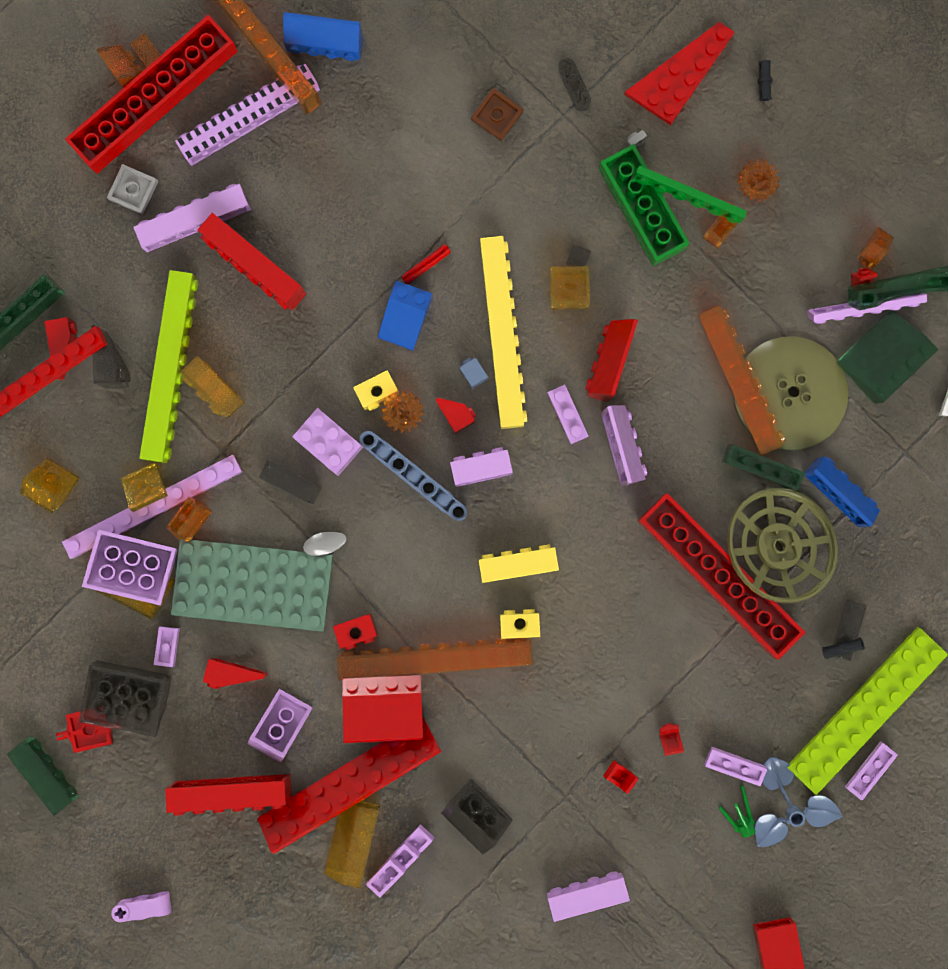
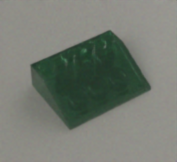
(886, 357)

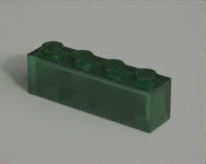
(763, 467)
(43, 775)

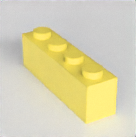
(518, 564)

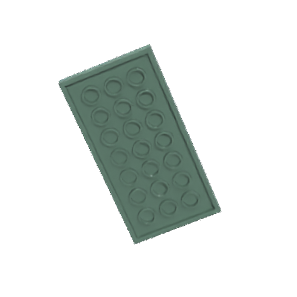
(252, 585)

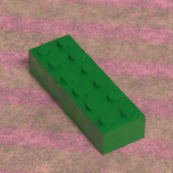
(643, 207)

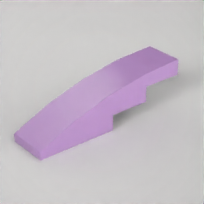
(400, 860)

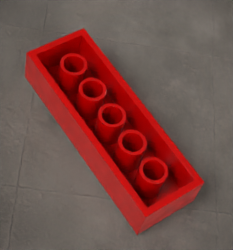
(251, 261)
(228, 793)

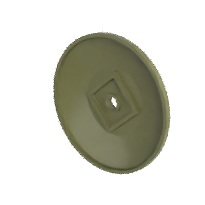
(819, 383)

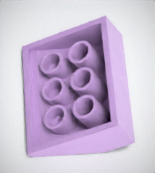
(623, 445)
(129, 567)

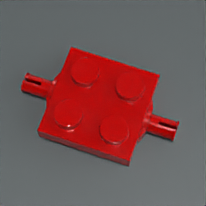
(84, 735)

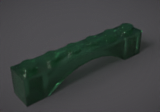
(877, 292)

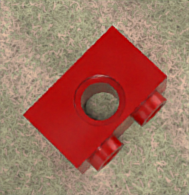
(364, 623)

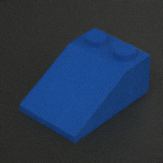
(405, 315)

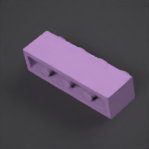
(587, 896)

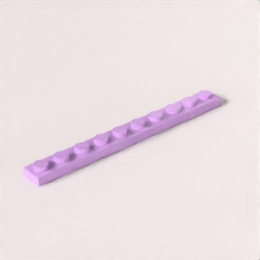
(176, 494)

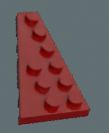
(674, 82)

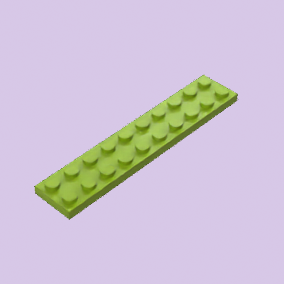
(867, 710)

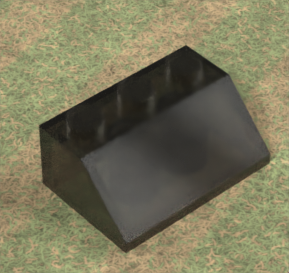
(477, 817)

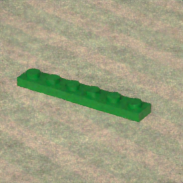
(683, 192)

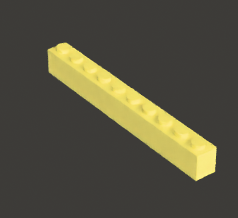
(502, 332)

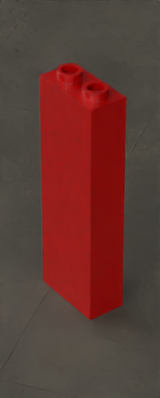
(778, 944)

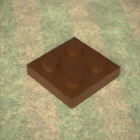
(497, 114)

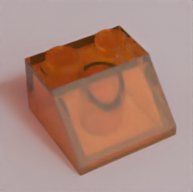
(120, 63)

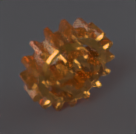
(752, 178)
(397, 416)

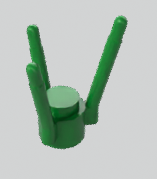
(744, 824)

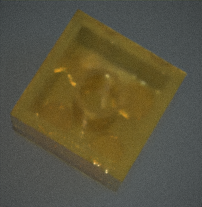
(569, 288)

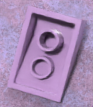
(279, 725)

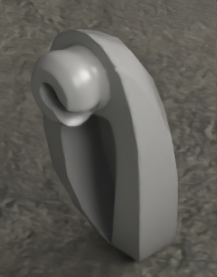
(324, 543)

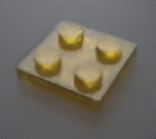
(144, 487)

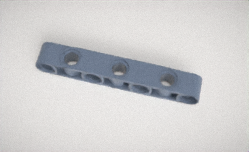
(413, 475)

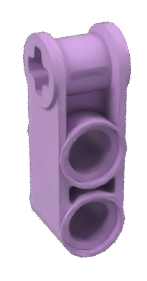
(143, 907)

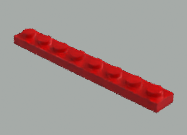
(51, 369)

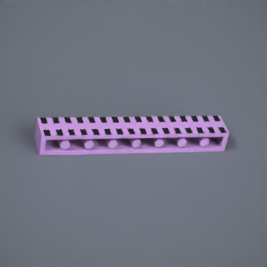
(239, 119)

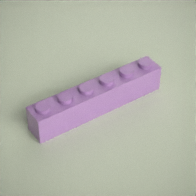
(187, 219)

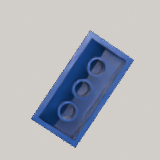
(322, 36)
(842, 492)

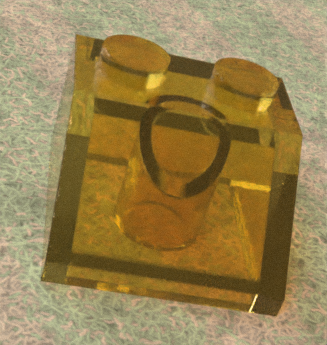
(48, 485)

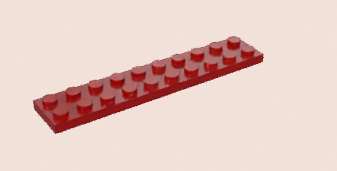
(345, 788)

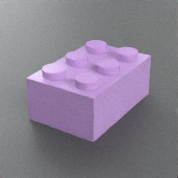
(327, 442)
(481, 467)

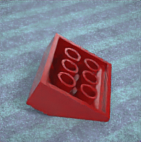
(611, 359)
(382, 709)

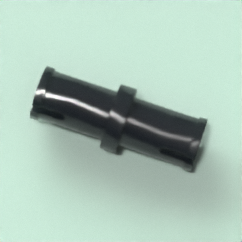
(765, 80)
(843, 648)

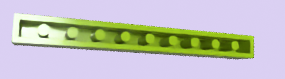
(168, 367)

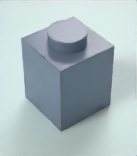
(473, 372)

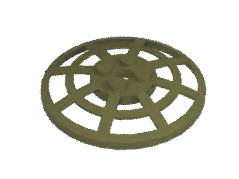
(790, 544)

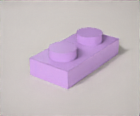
(166, 646)

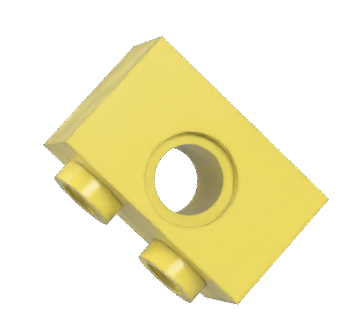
(365, 389)
(531, 627)

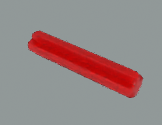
(426, 264)

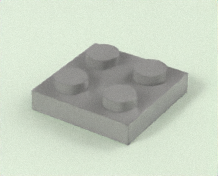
(132, 189)

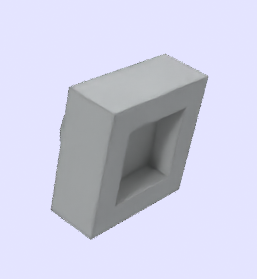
(636, 139)

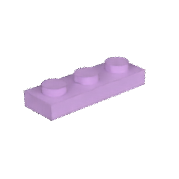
(567, 414)
(735, 766)
(871, 770)

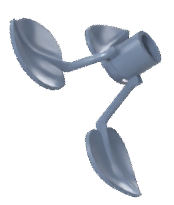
(819, 812)

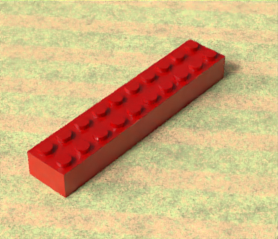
(152, 94)
(715, 573)

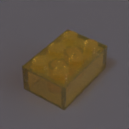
(211, 387)

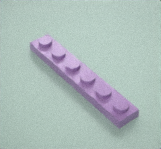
(840, 311)

